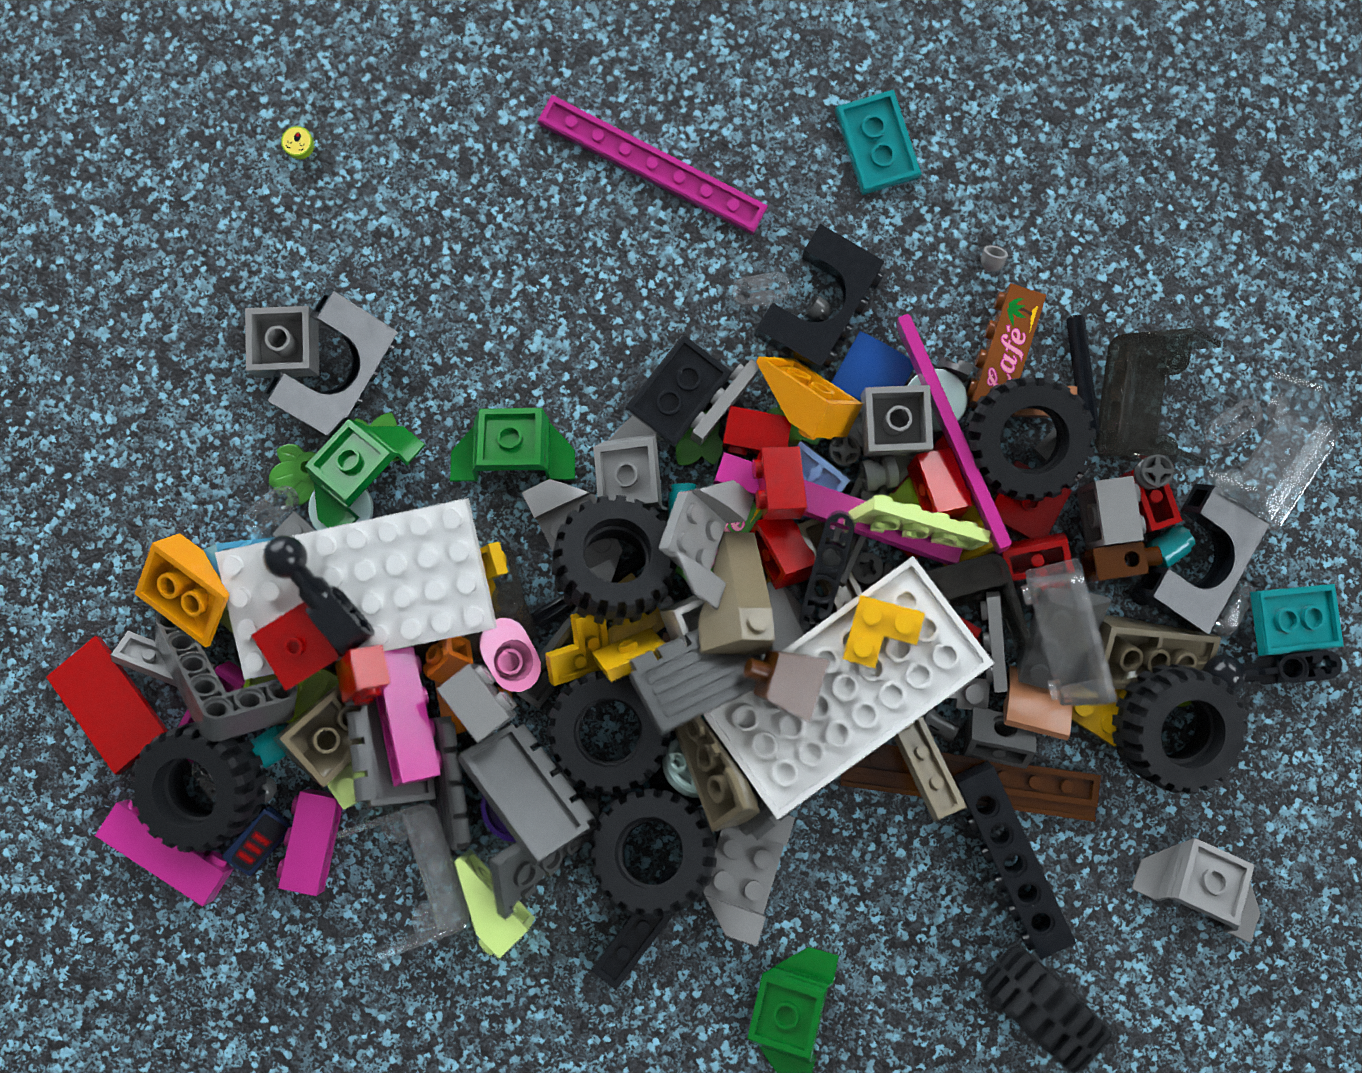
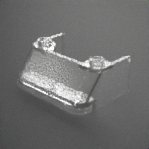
(1287, 455)
(1069, 634)
(447, 907)

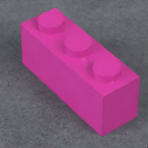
(310, 842)

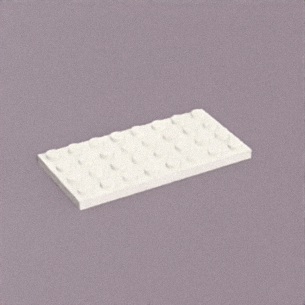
(406, 572)
(856, 703)

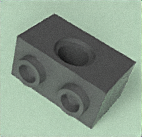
(992, 740)

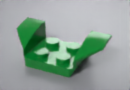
(512, 442)
(352, 463)
(791, 1009)

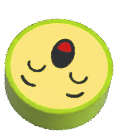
(297, 142)

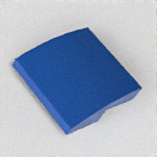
(871, 365)

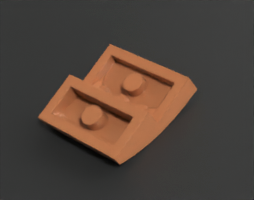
(1034, 710)

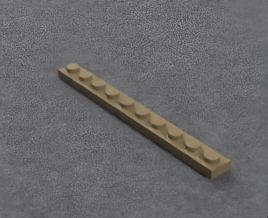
(914, 740)

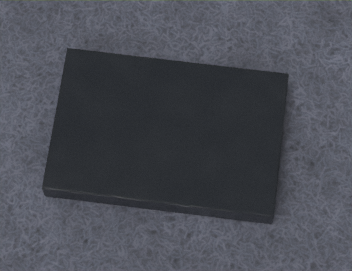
(678, 390)

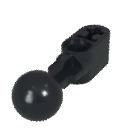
(326, 605)
(1270, 668)

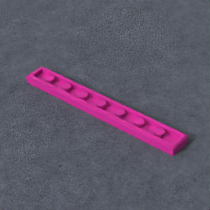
(652, 164)
(953, 434)
(824, 501)

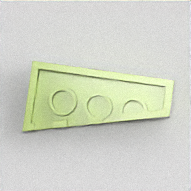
(918, 524)

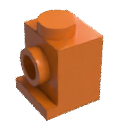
(447, 658)

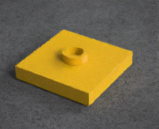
(615, 657)

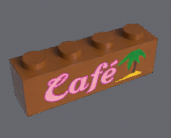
(1007, 341)

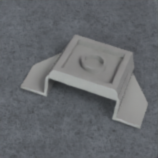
(630, 466)
(551, 504)
(697, 529)
(745, 878)
(1203, 881)

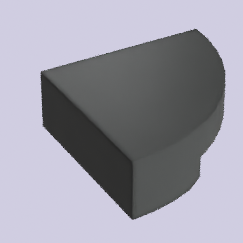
(961, 369)

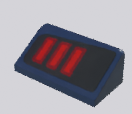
(257, 841)

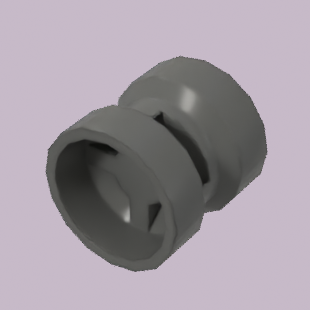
(878, 473)

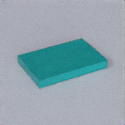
(877, 142)
(1296, 619)

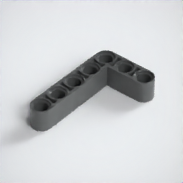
(213, 710)

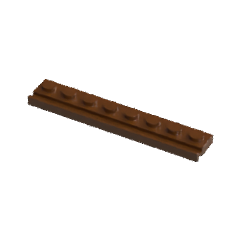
(1029, 790)

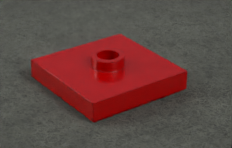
(1029, 517)
(295, 647)

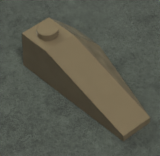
(745, 612)
(1140, 645)
(320, 738)
(717, 778)

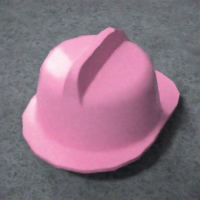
(510, 655)

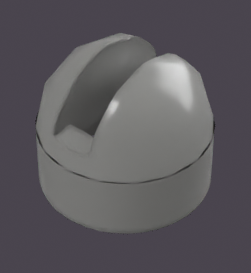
(993, 258)

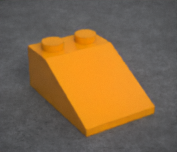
(809, 399)
(183, 587)

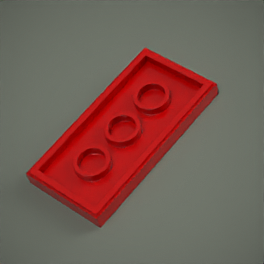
(106, 704)

